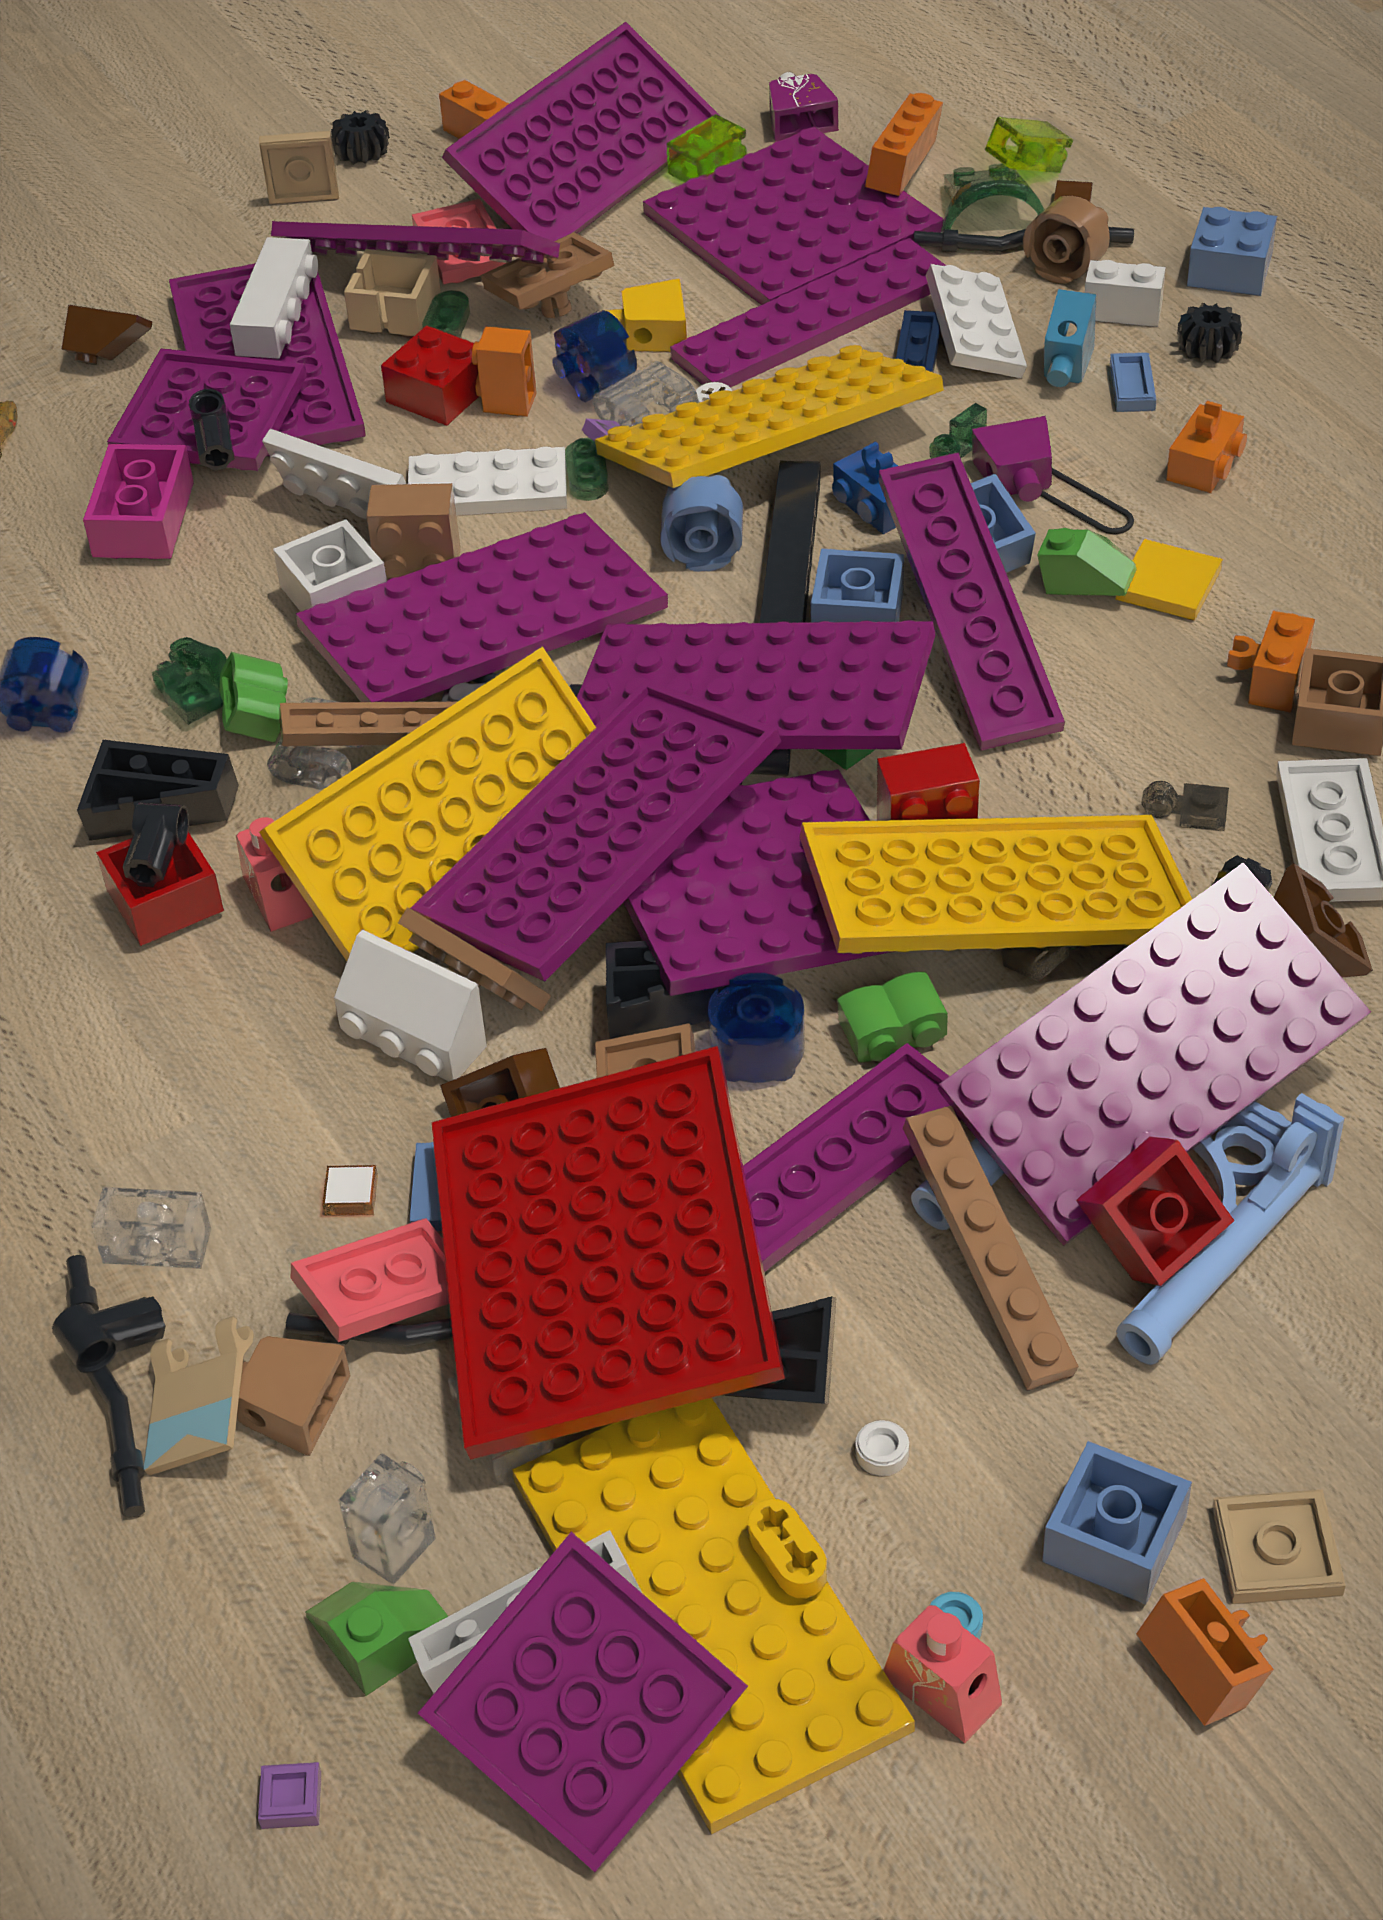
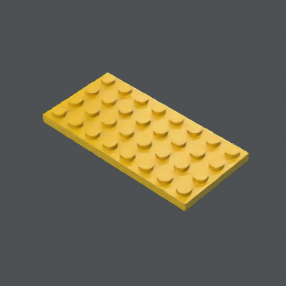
(766, 415)
(426, 801)
(992, 881)
(679, 1509)

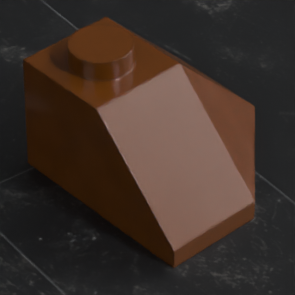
(100, 333)
(1307, 905)
(501, 1082)

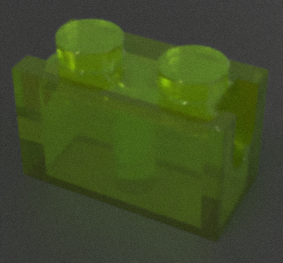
(1038, 145)
(705, 148)

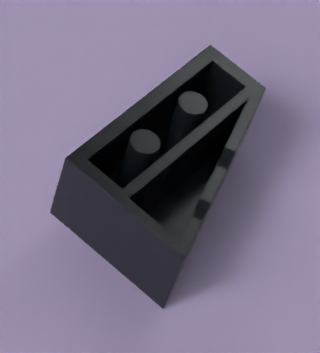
(154, 774)
(639, 998)
(806, 1354)

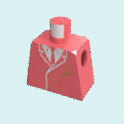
(258, 870)
(938, 1665)

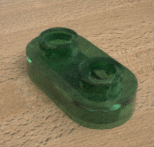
(448, 312)
(586, 470)

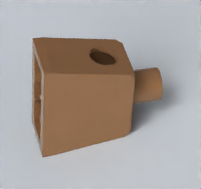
(292, 1389)

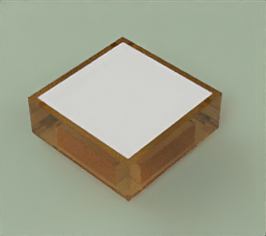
(350, 1190)

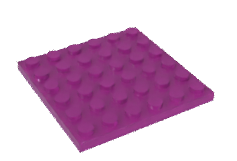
(787, 215)
(742, 888)

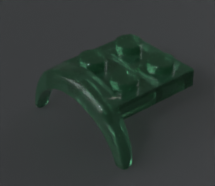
(969, 186)

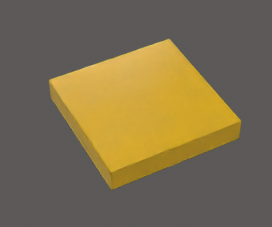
(1171, 579)

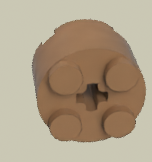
(1066, 239)

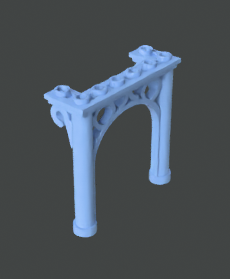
(1292, 1161)

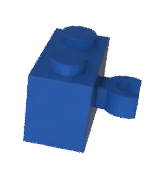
(858, 485)

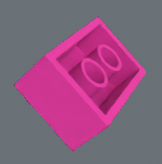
(138, 501)

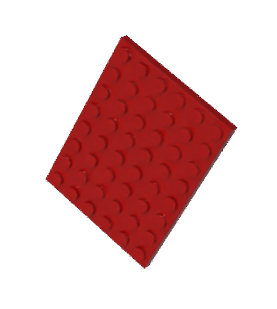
(600, 1254)

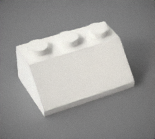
(410, 1007)

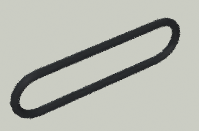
(1125, 512)

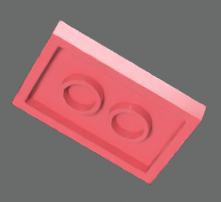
(462, 215)
(375, 1279)

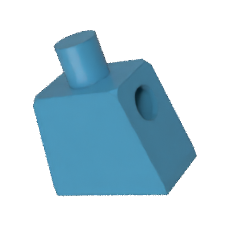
(1069, 356)

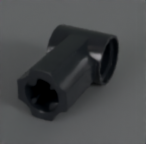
(211, 429)
(155, 834)
(96, 1336)

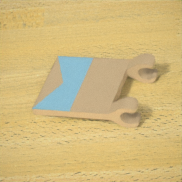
(195, 1404)

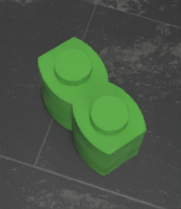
(252, 696)
(890, 1015)

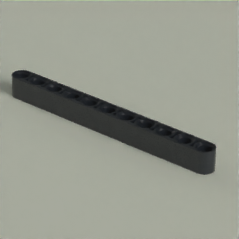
(790, 563)

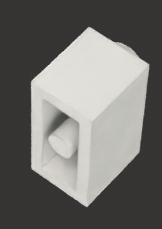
(1126, 292)

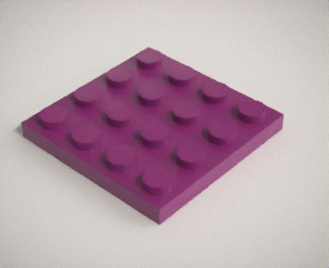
(254, 392)
(582, 1701)

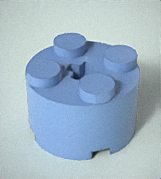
(702, 523)

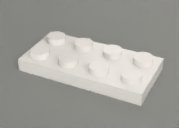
(975, 321)
(326, 473)
(497, 479)
(1334, 825)

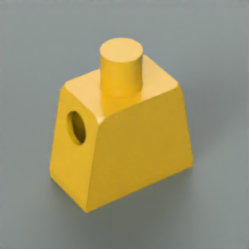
(653, 316)

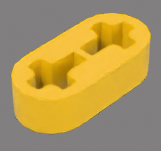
(796, 1542)

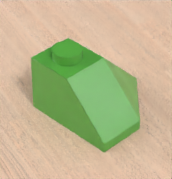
(1083, 564)
(371, 1628)

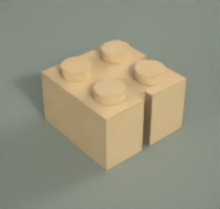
(391, 292)

